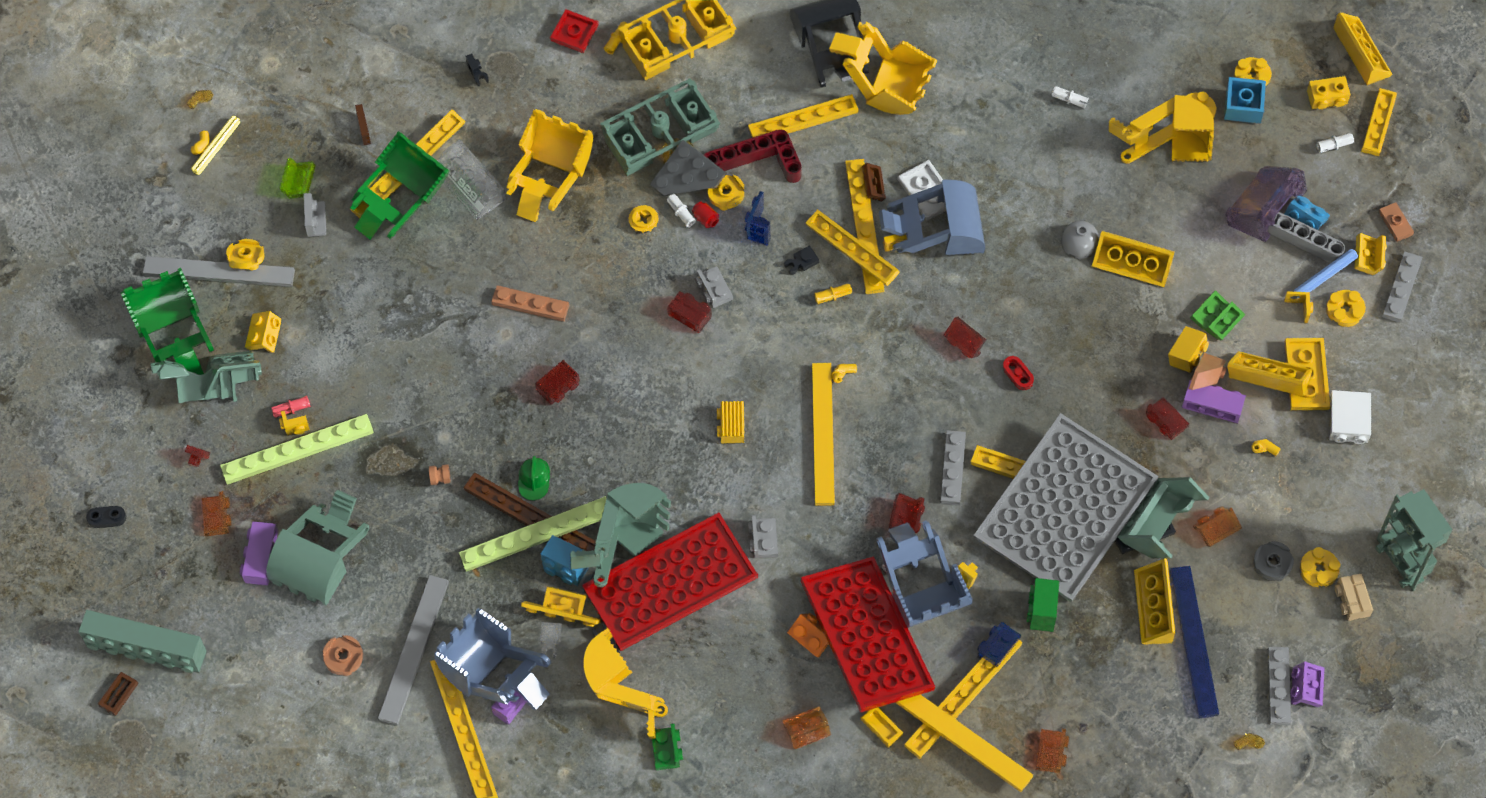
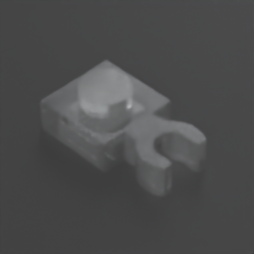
(550, 636)

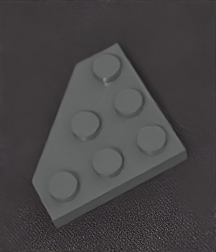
(687, 172)

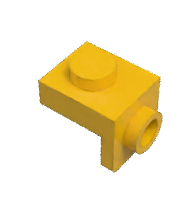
(295, 425)

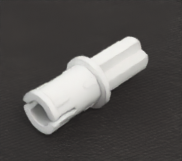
(1069, 97)
(1334, 142)
(681, 210)

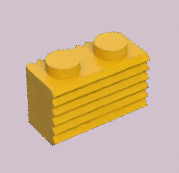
(732, 422)

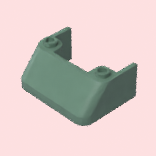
(1156, 513)

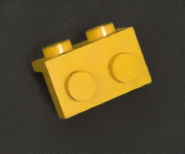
(1370, 253)
(263, 331)

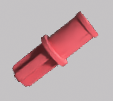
(291, 406)

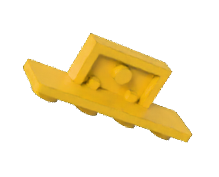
(564, 604)

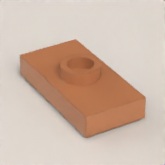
(1396, 222)

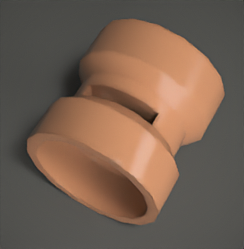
(439, 474)

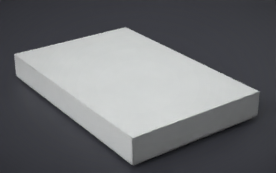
(919, 179)

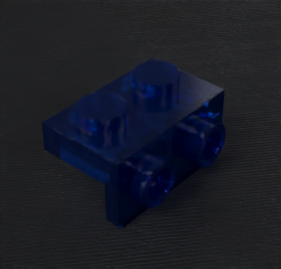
(999, 644)

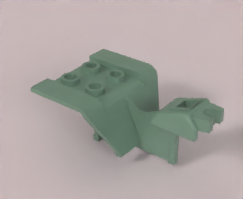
(219, 379)

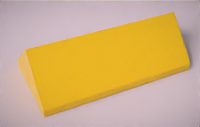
(1361, 48)
(1133, 259)
(1269, 373)
(1154, 603)

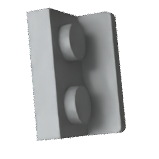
(314, 216)
(714, 287)
(764, 537)

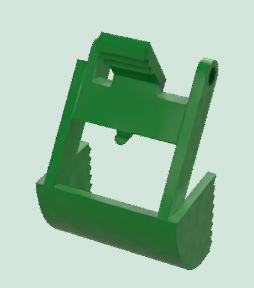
(413, 169)
(161, 305)

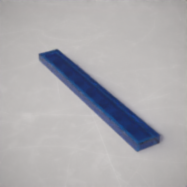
(1194, 642)

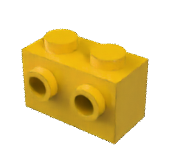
(1328, 92)
(1188, 349)

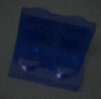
(757, 227)

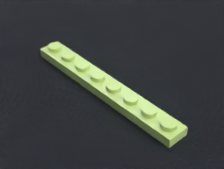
(296, 449)
(533, 534)

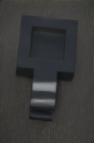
(474, 67)

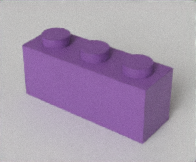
(1215, 402)
(257, 553)

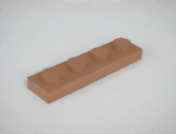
(530, 303)

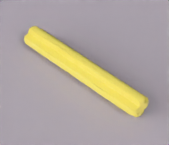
(215, 145)

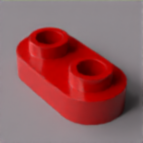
(1018, 374)

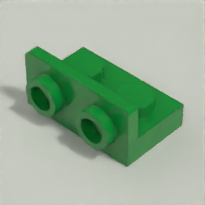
(665, 748)

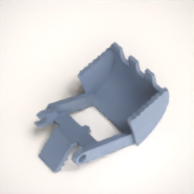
(963, 218)
(933, 600)
(479, 650)

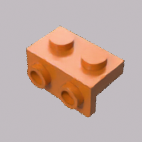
(809, 634)

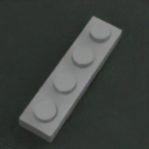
(1402, 287)
(953, 467)
(1279, 686)

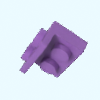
(1307, 684)

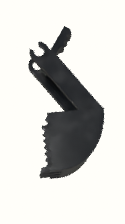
(819, 12)

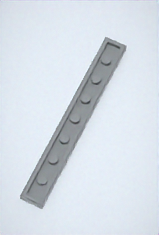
(220, 271)
(413, 650)

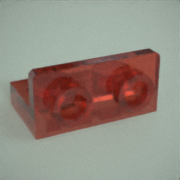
(964, 337)
(1166, 418)

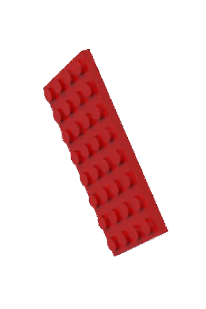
(670, 581)
(867, 634)

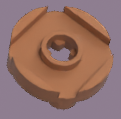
(340, 645)

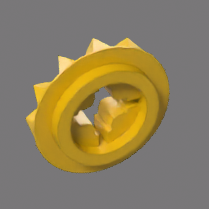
(646, 212)

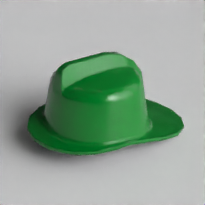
(534, 479)

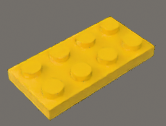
(1311, 355)

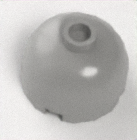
(1080, 239)

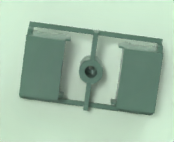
(687, 108)
(1414, 537)

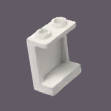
(1350, 416)

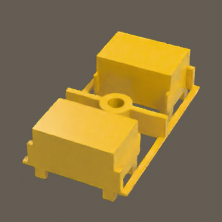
(649, 53)

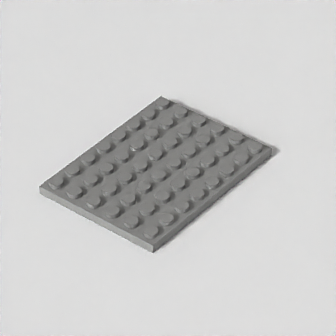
(1066, 506)

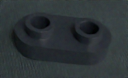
(105, 517)

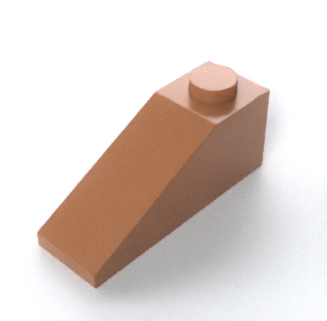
(1208, 372)

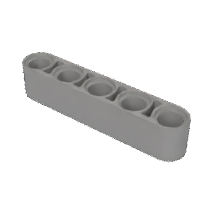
(1307, 242)

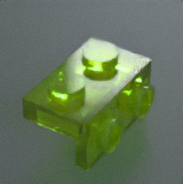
(297, 178)

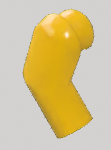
(202, 144)
(839, 372)
(1264, 446)

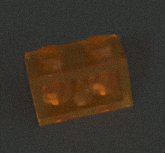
(215, 515)
(1218, 526)
(807, 727)
(1051, 750)

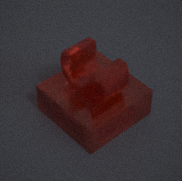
(195, 458)

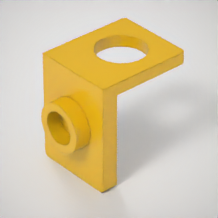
(1305, 299)

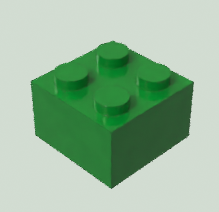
(1043, 604)

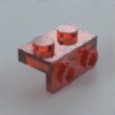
(907, 510)

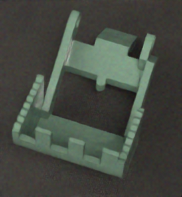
(629, 519)
(307, 565)

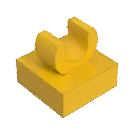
(968, 573)

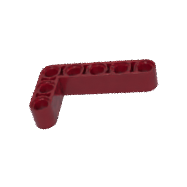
(757, 153)

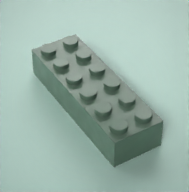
(142, 641)

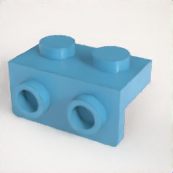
(1306, 212)

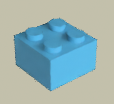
(1244, 100)
(557, 561)

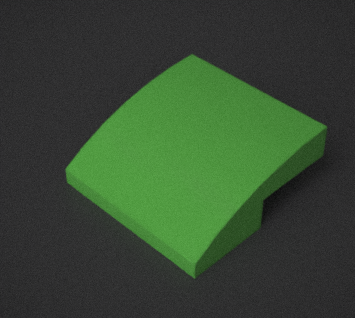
(1217, 316)

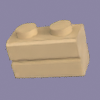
(1354, 597)

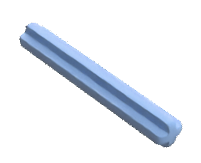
(1327, 272)

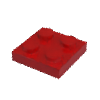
(574, 31)

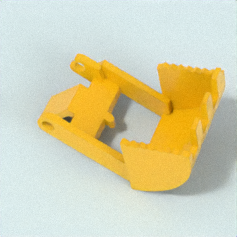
(898, 77)
(1190, 131)
(553, 144)
(604, 672)

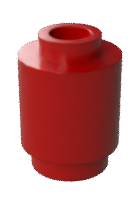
(705, 214)

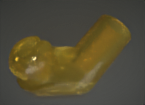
(199, 97)
(1249, 740)

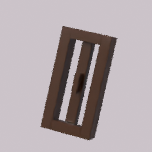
(363, 125)
(872, 183)
(102, 703)

